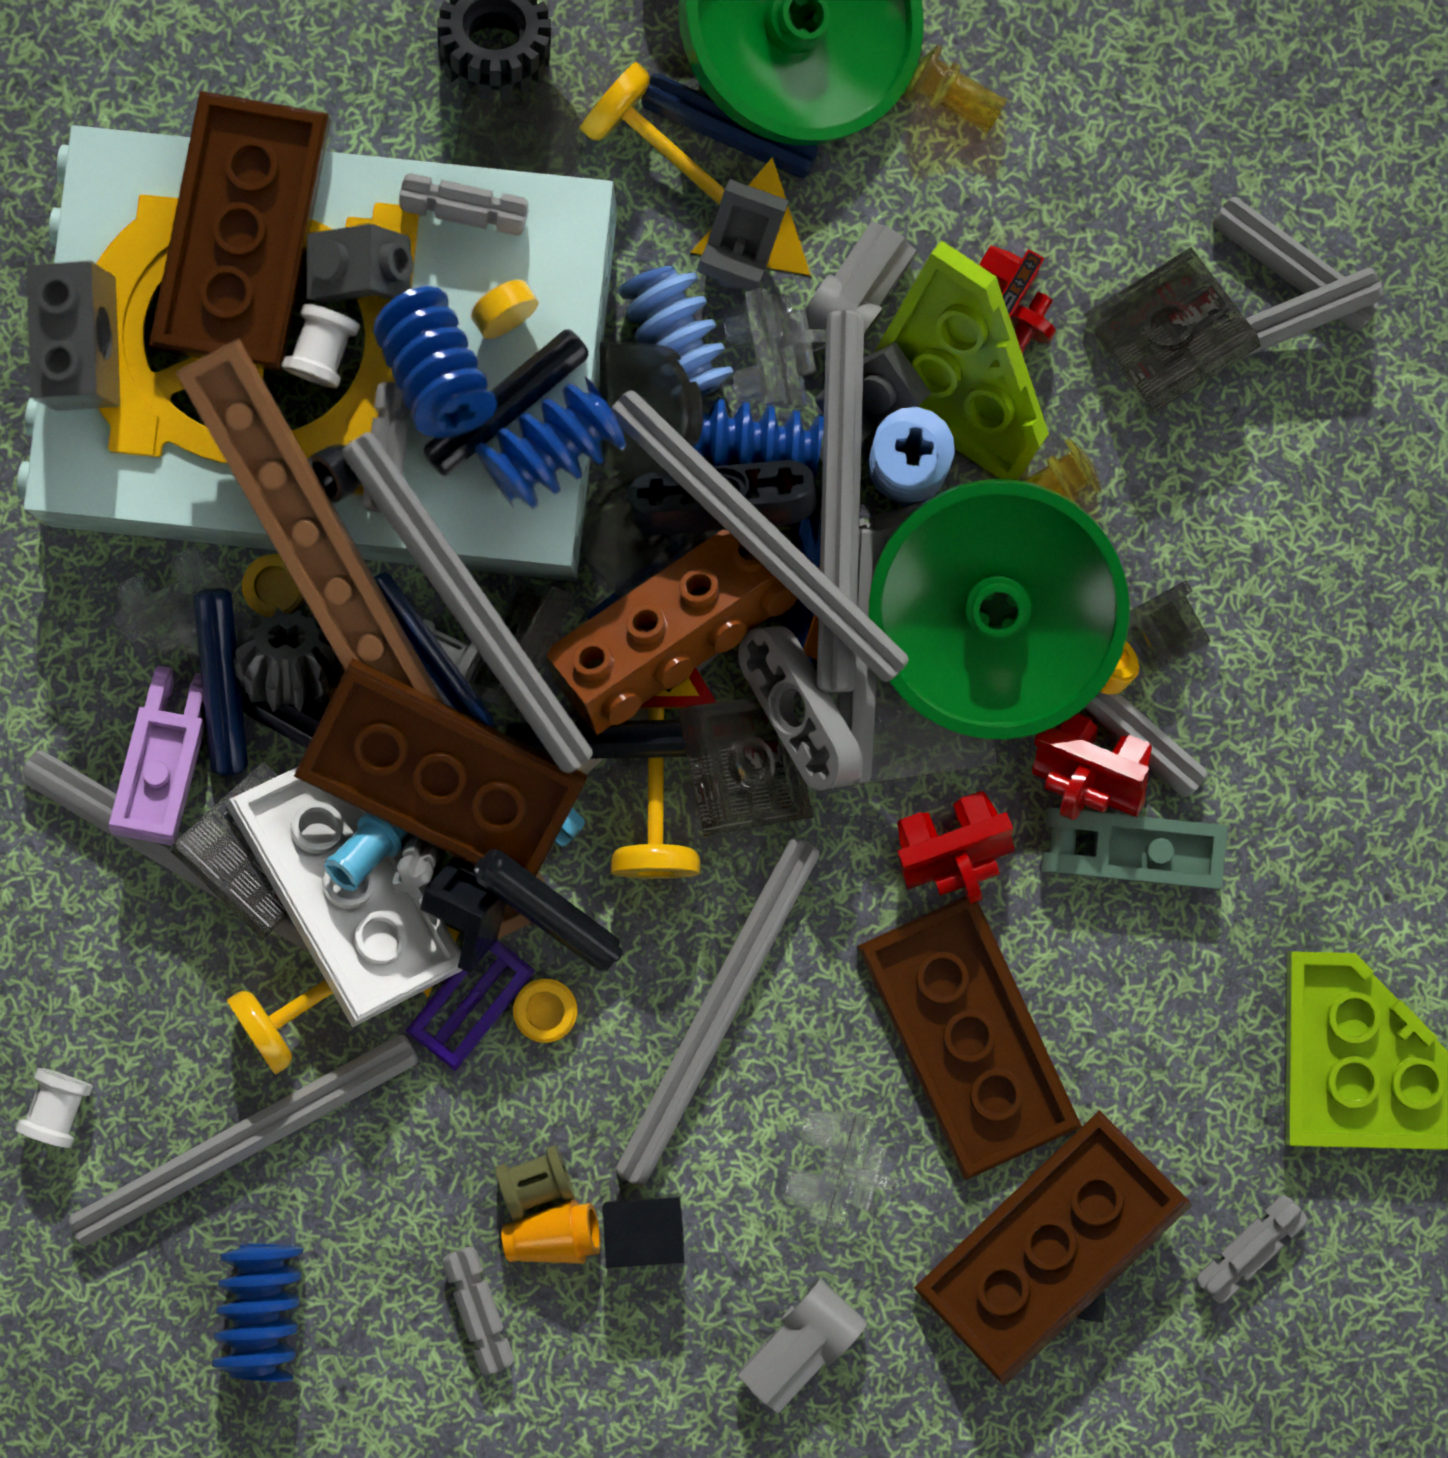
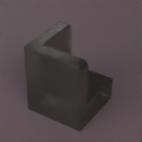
(1167, 627)

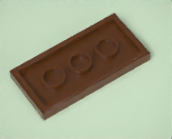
(240, 229)
(437, 771)
(969, 1037)
(1052, 1247)

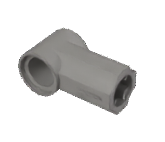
(863, 278)
(808, 1338)

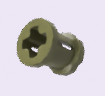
(535, 1182)

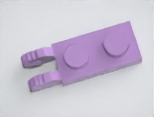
(159, 764)

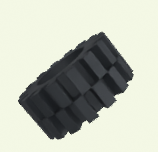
(487, 67)

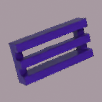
(436, 1043)

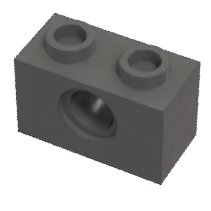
(73, 336)

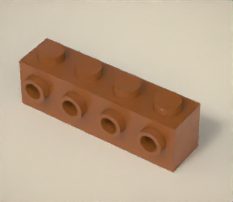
(665, 630)

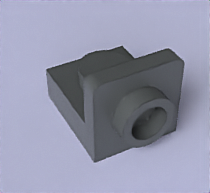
(887, 387)

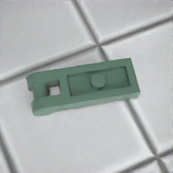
(1138, 849)

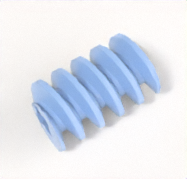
(670, 322)
(934, 450)

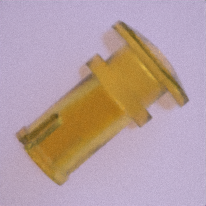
(955, 91)
(1068, 473)

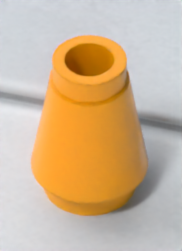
(554, 1235)

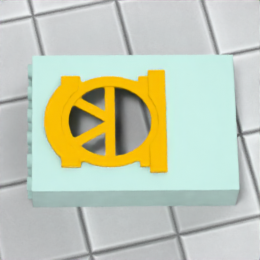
(161, 472)

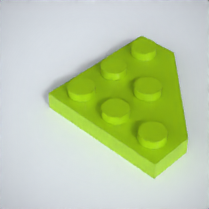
(971, 362)
(1358, 1061)

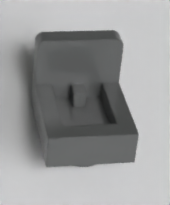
(742, 236)
(357, 263)

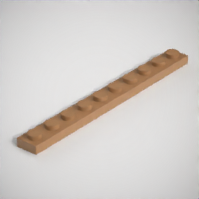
(304, 525)

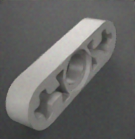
(823, 742)

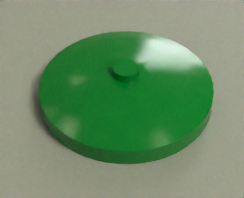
(803, 65)
(1001, 608)

